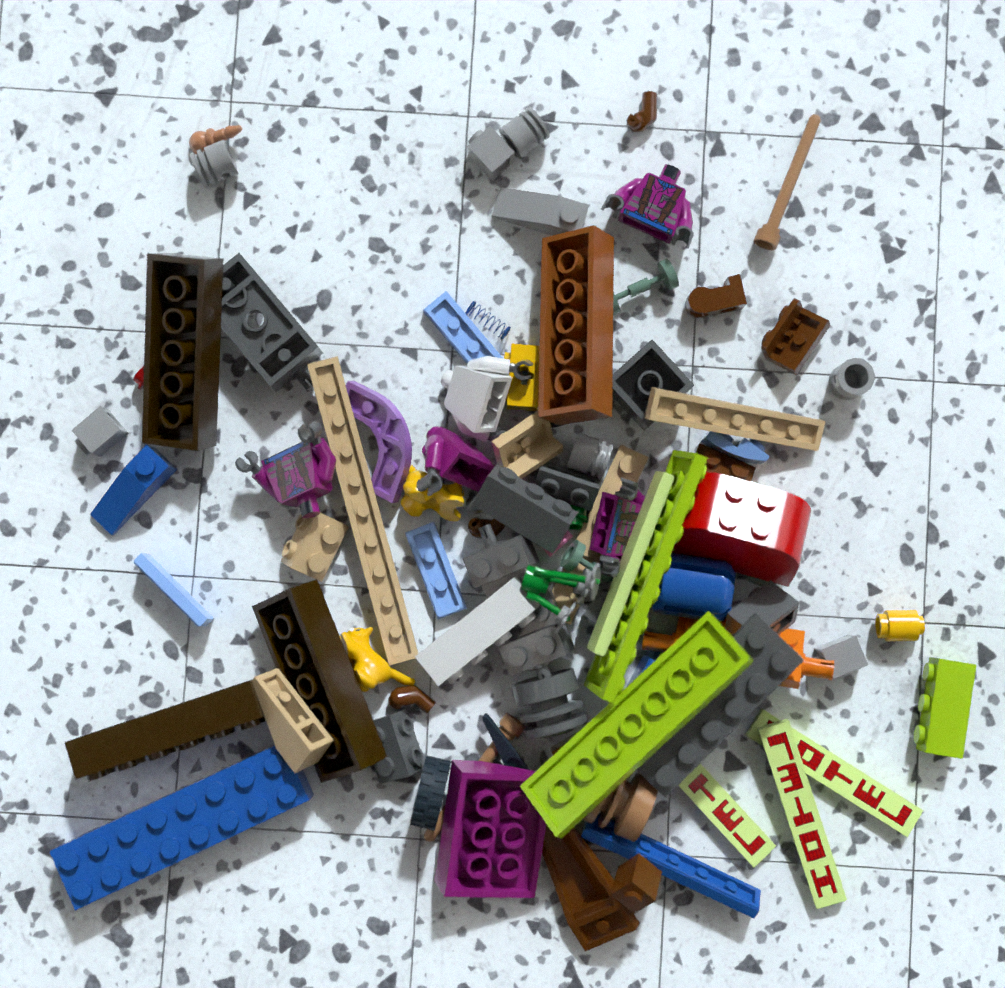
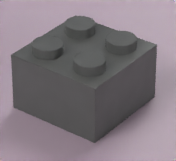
(645, 370)

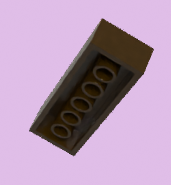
(182, 350)
(315, 663)
(162, 730)

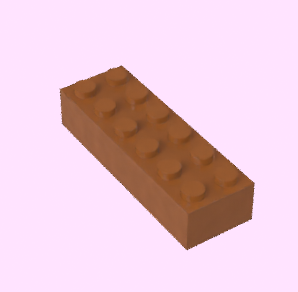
(576, 326)

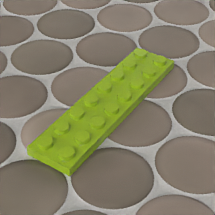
(608, 671)
(636, 724)

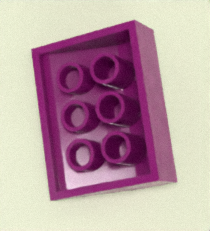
(489, 833)

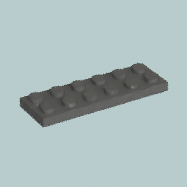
(706, 730)

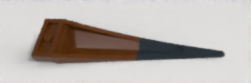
(576, 872)

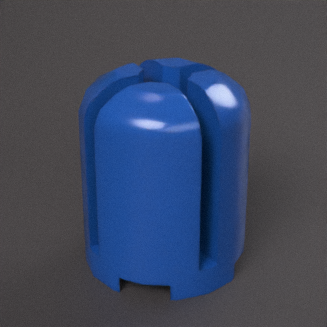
(695, 587)

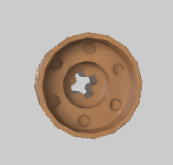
(629, 804)

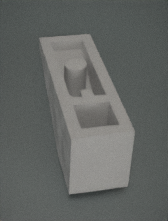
(539, 211)

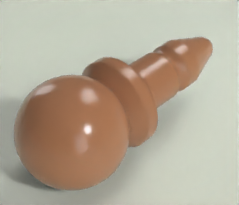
(202, 139)

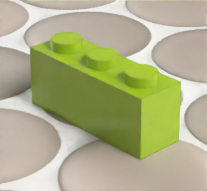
(944, 707)

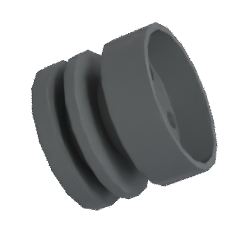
(549, 704)

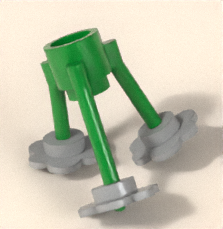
(538, 580)

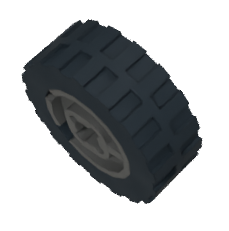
(430, 793)

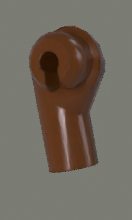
(646, 116)
(476, 523)
(410, 695)

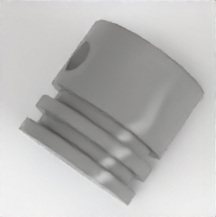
(524, 132)
(214, 163)
(851, 379)
(589, 455)

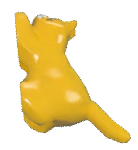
(443, 501)
(366, 663)

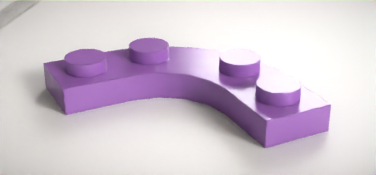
(391, 435)

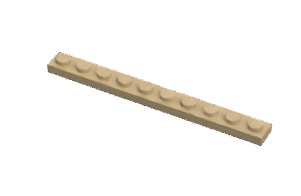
(363, 510)

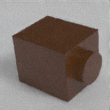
(636, 883)

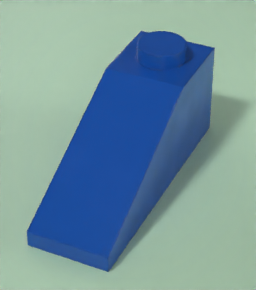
(132, 488)

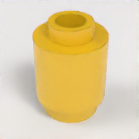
(899, 625)

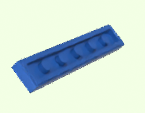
(679, 868)

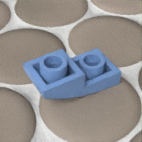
(746, 450)

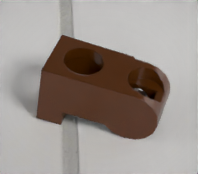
(710, 302)

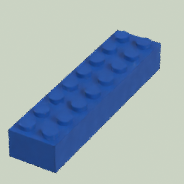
(179, 825)

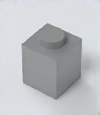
(490, 152)
(98, 432)
(846, 654)

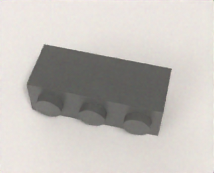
(524, 508)

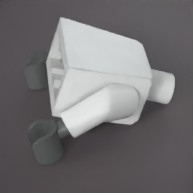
(479, 394)

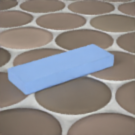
(459, 329)
(436, 570)
(173, 590)

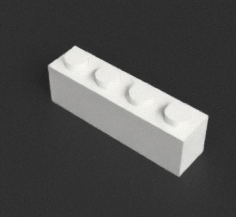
(476, 632)

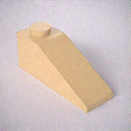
(291, 723)

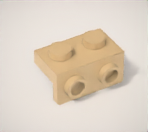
(526, 446)
(313, 545)

